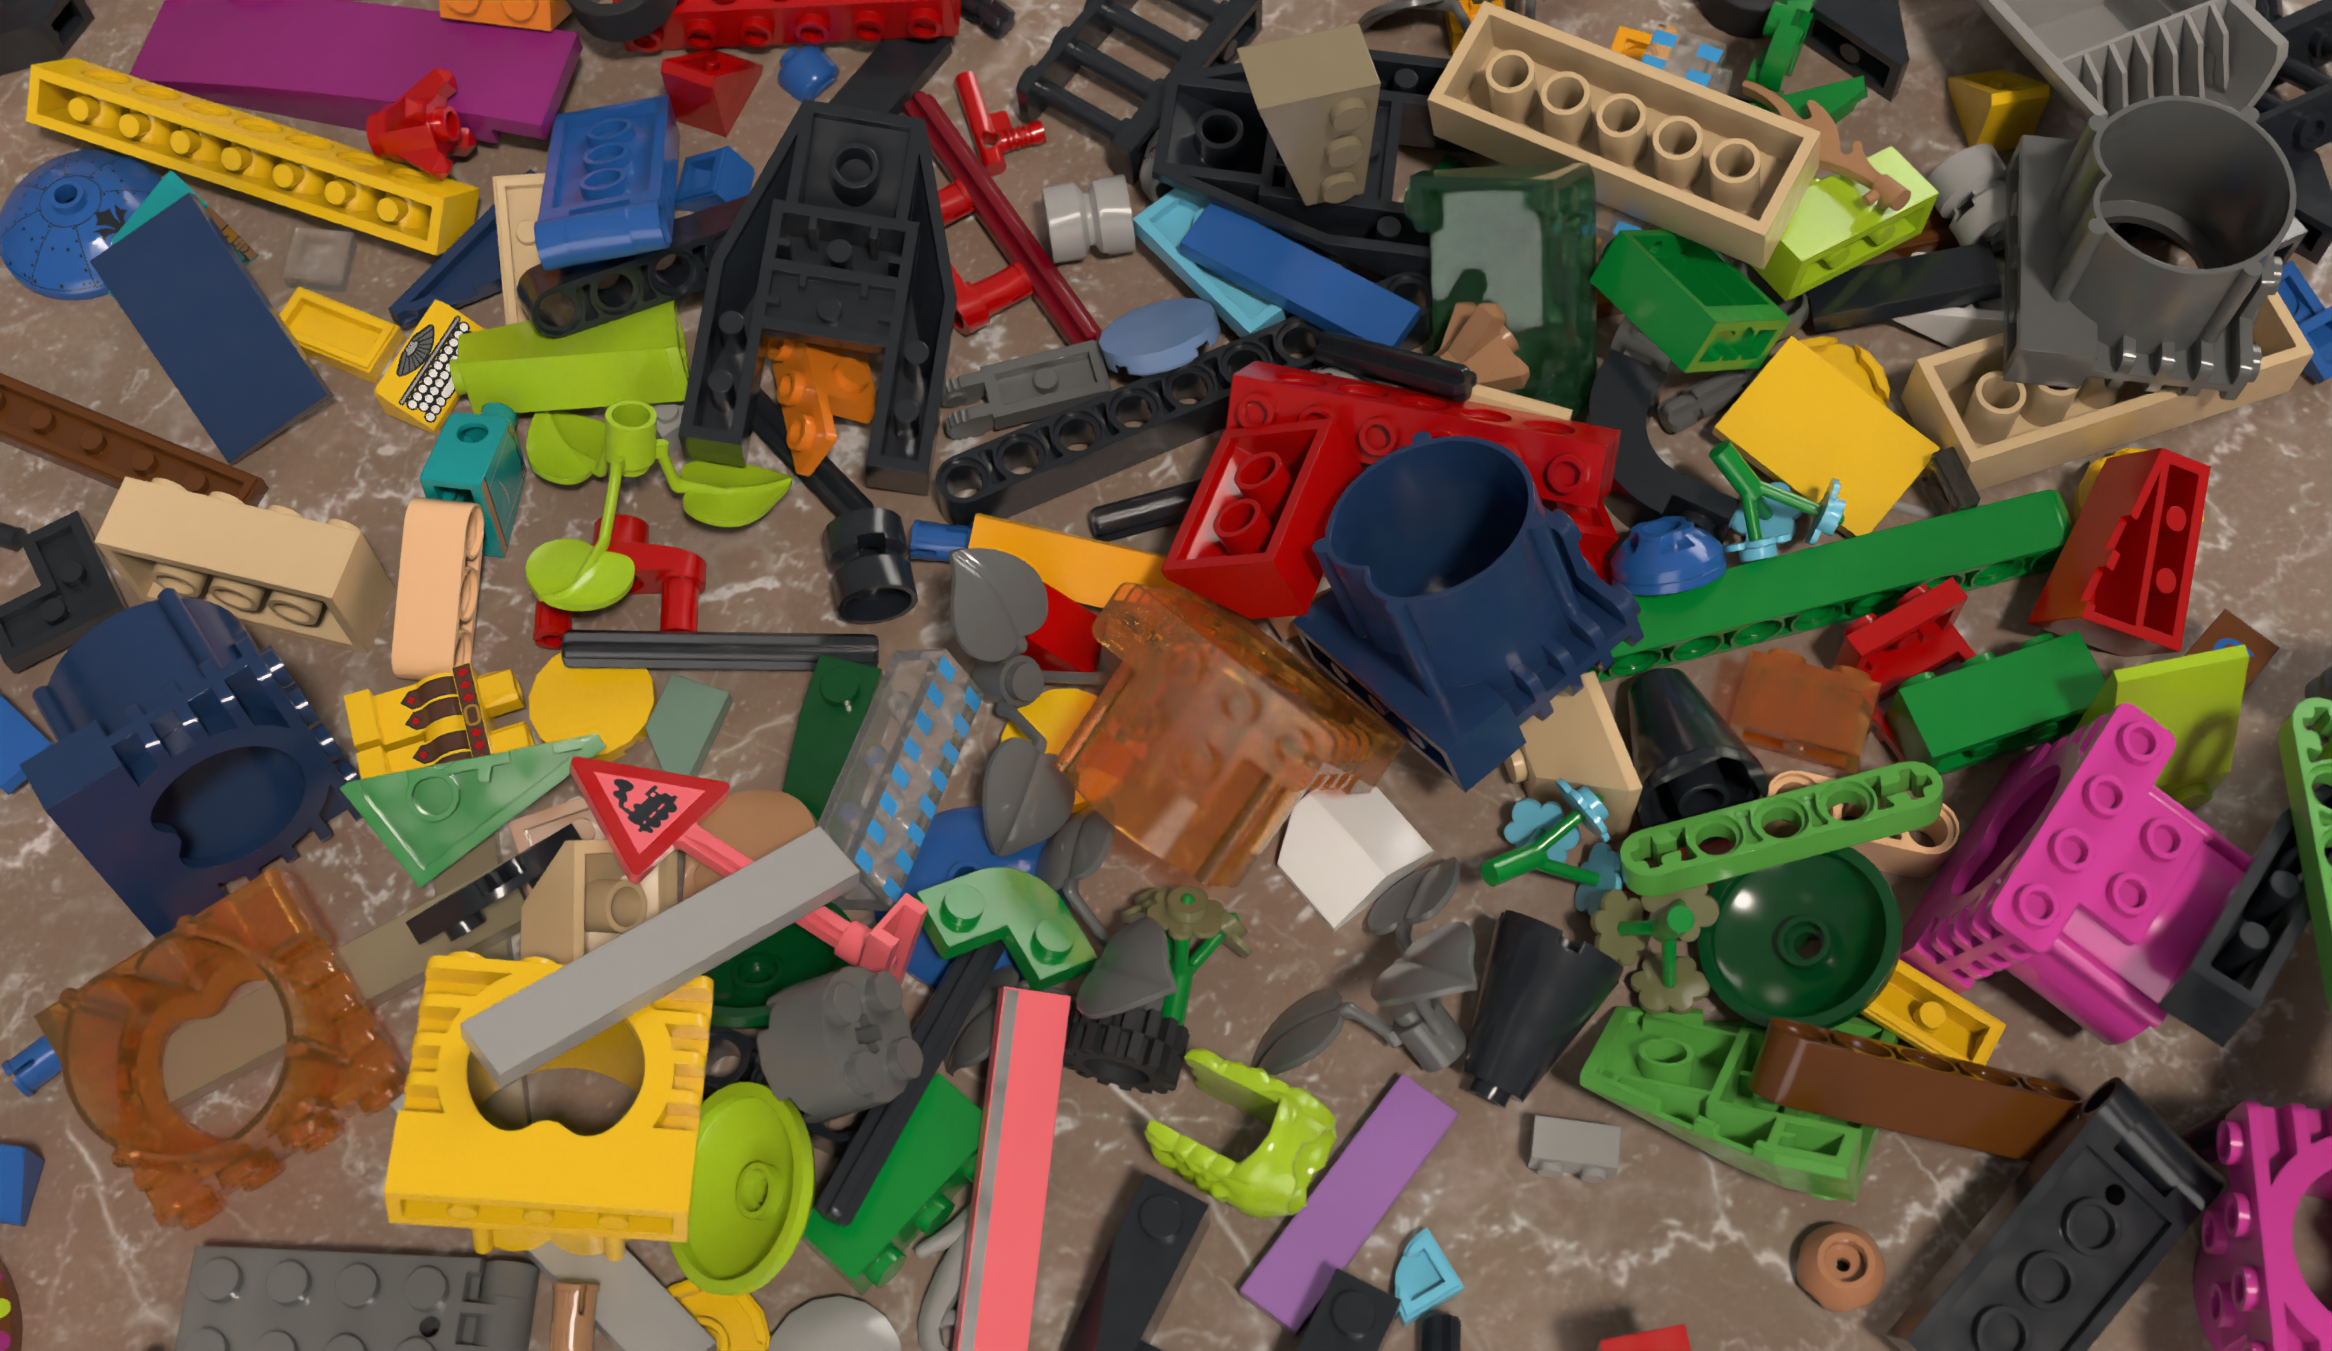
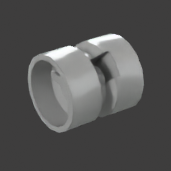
(1973, 195)
(1088, 218)

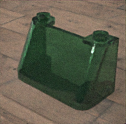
(1522, 243)

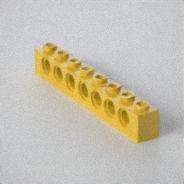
(251, 154)

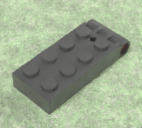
(354, 1302)

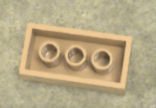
(251, 560)

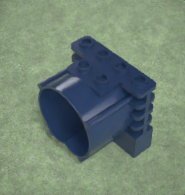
(1459, 602)
(182, 756)

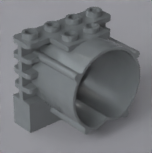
(2102, 309)

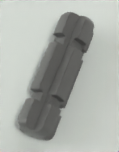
(1705, 398)

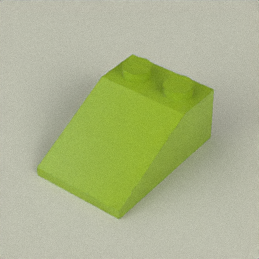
(2194, 700)

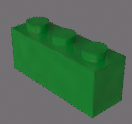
(1995, 703)
(910, 1193)

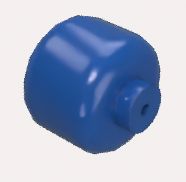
(806, 72)

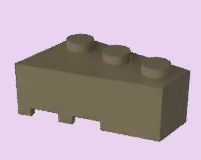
(1319, 107)

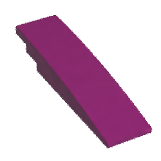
(353, 58)

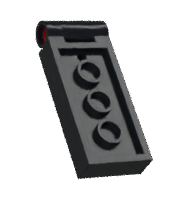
(2055, 1251)

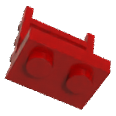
(1906, 643)

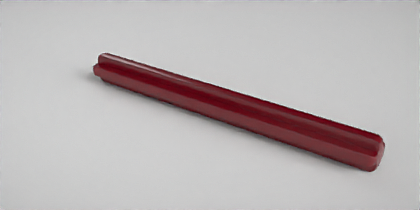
(1003, 222)

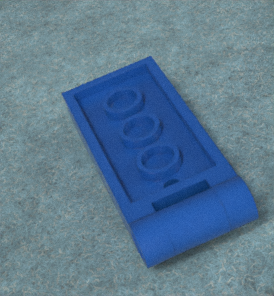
(609, 183)

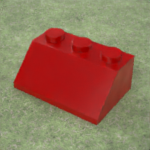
(1260, 515)

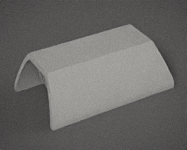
(2135, 50)

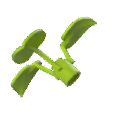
(574, 447)

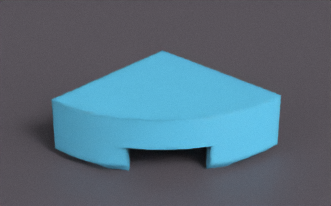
(1423, 1278)

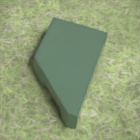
(686, 724)

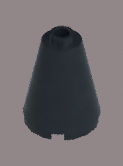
(1686, 752)
(1531, 1005)

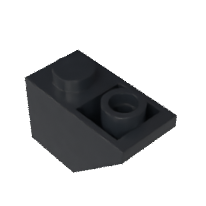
(39, 31)

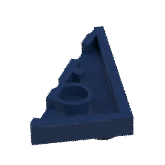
(459, 276)

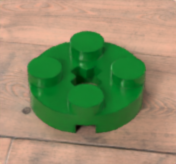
(1788, 28)

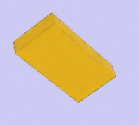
(341, 334)

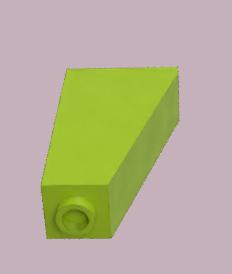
(617, 361)

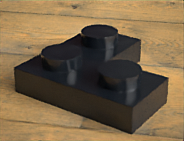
(72, 594)

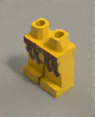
(436, 720)

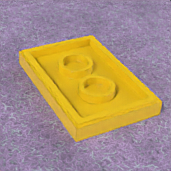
(1814, 424)

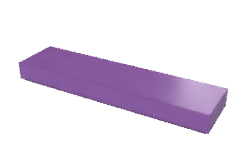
(1348, 1204)

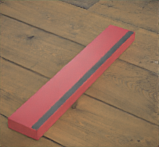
(1012, 1171)

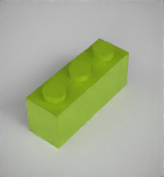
(1838, 231)

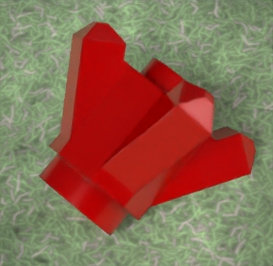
(421, 127)

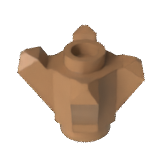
(1485, 345)

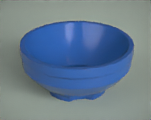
(1667, 558)

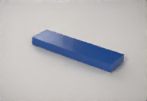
(1297, 278)

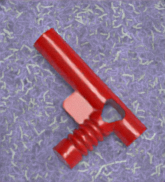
(993, 127)

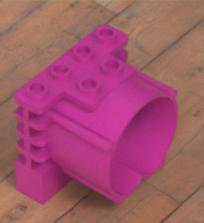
(2079, 880)
(2246, 1263)

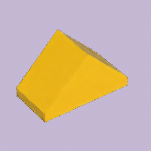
(1997, 106)

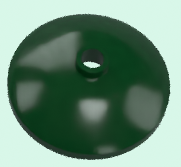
(1769, 916)
(766, 968)

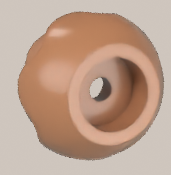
(1828, 1285)

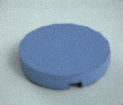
(1159, 336)

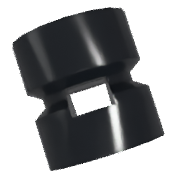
(870, 566)

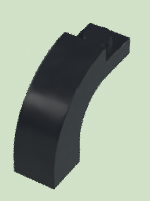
(1642, 484)

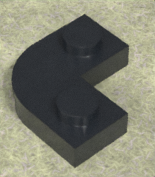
(461, 910)

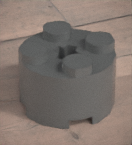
(839, 1043)

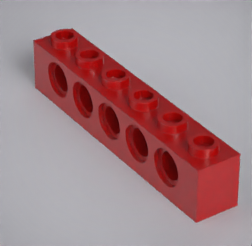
(773, 22)
(1565, 457)

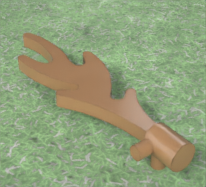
(1852, 165)

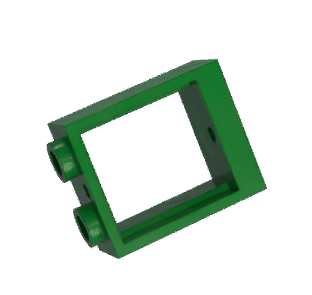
(1689, 301)

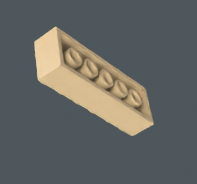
(1651, 137)
(2024, 428)

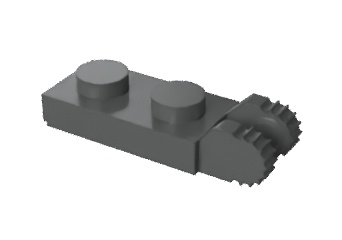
(1025, 389)

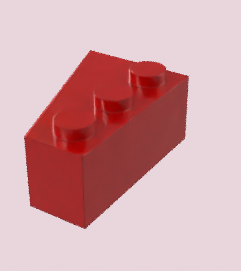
(2130, 556)

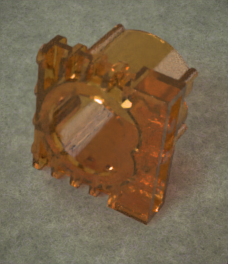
(1212, 733)
(119, 1022)

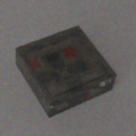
(1948, 484)

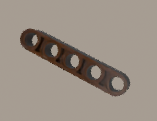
(1909, 1090)

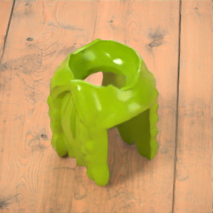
(1275, 1175)

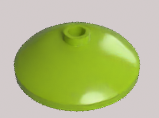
(747, 1191)

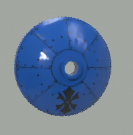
(69, 216)

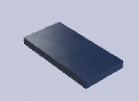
(211, 328)

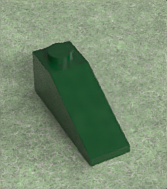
(828, 727)

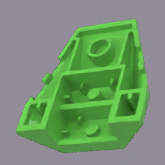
(1694, 1084)

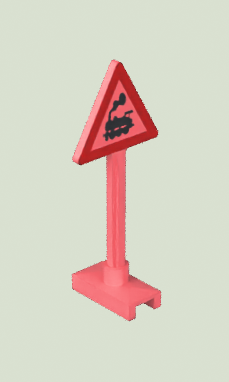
(659, 811)

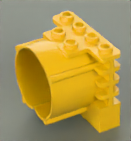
(544, 1179)

